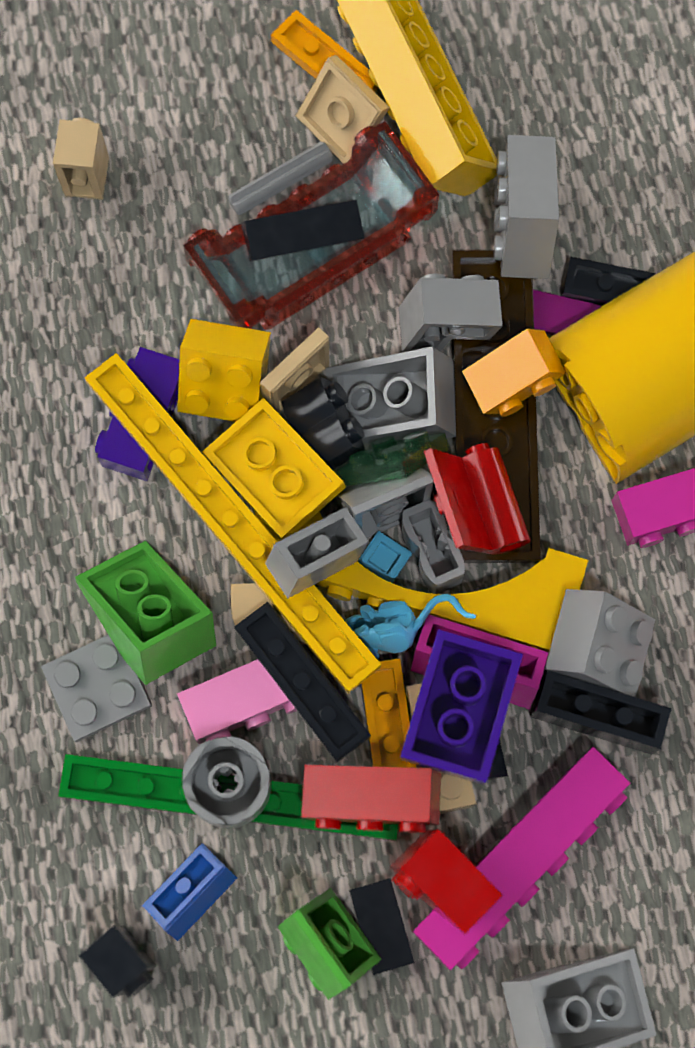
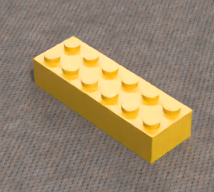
(421, 93)

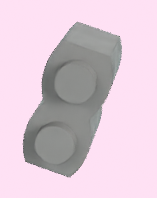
(426, 537)

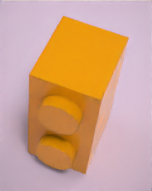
(514, 372)

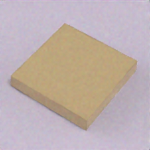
(340, 107)
(297, 369)

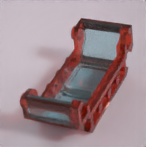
(390, 200)

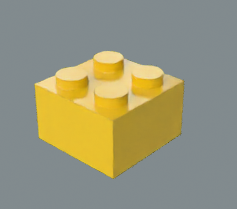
(221, 369)

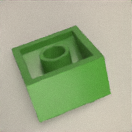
(328, 944)

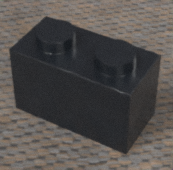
(119, 962)

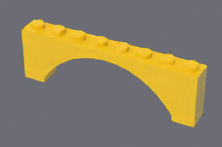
(516, 610)

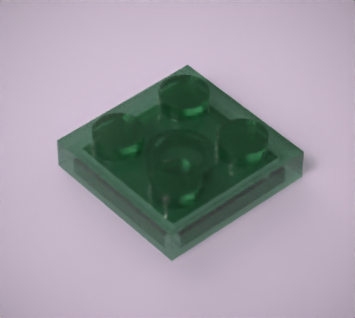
(391, 458)

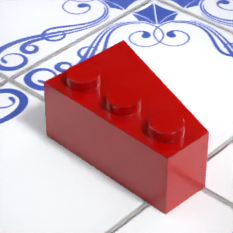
(444, 880)

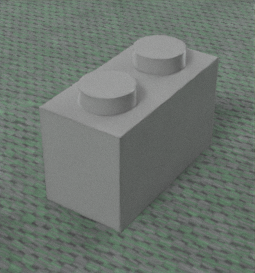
(316, 552)

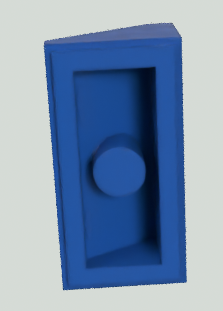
(189, 892)

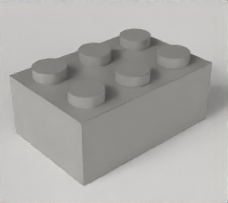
(526, 206)

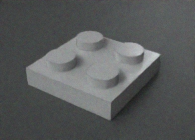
(95, 688)

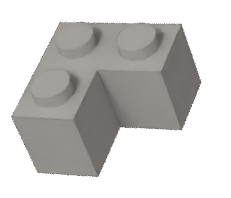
(448, 310)

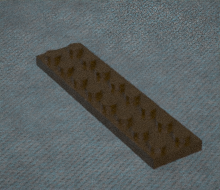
(512, 434)

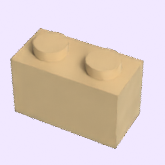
(81, 158)

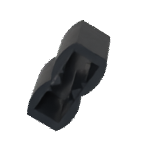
(323, 421)

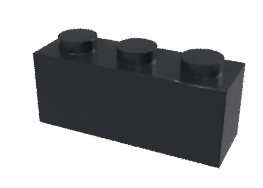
(601, 712)

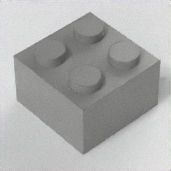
(600, 641)

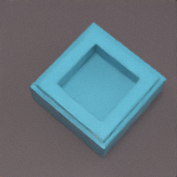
(385, 557)

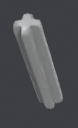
(280, 178)

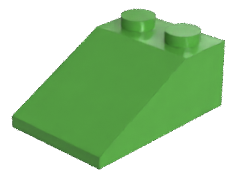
(148, 611)

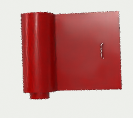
(478, 500)

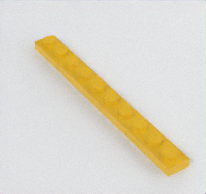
(229, 520)

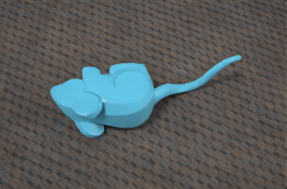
(394, 624)

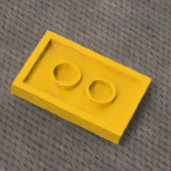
(274, 469)

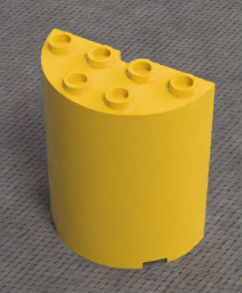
(634, 371)

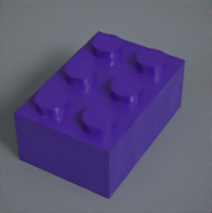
(461, 707)

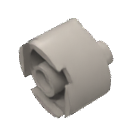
(220, 758)

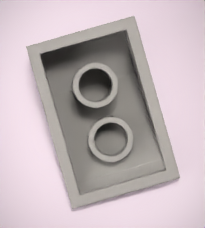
(400, 393)
(381, 503)
(581, 1004)

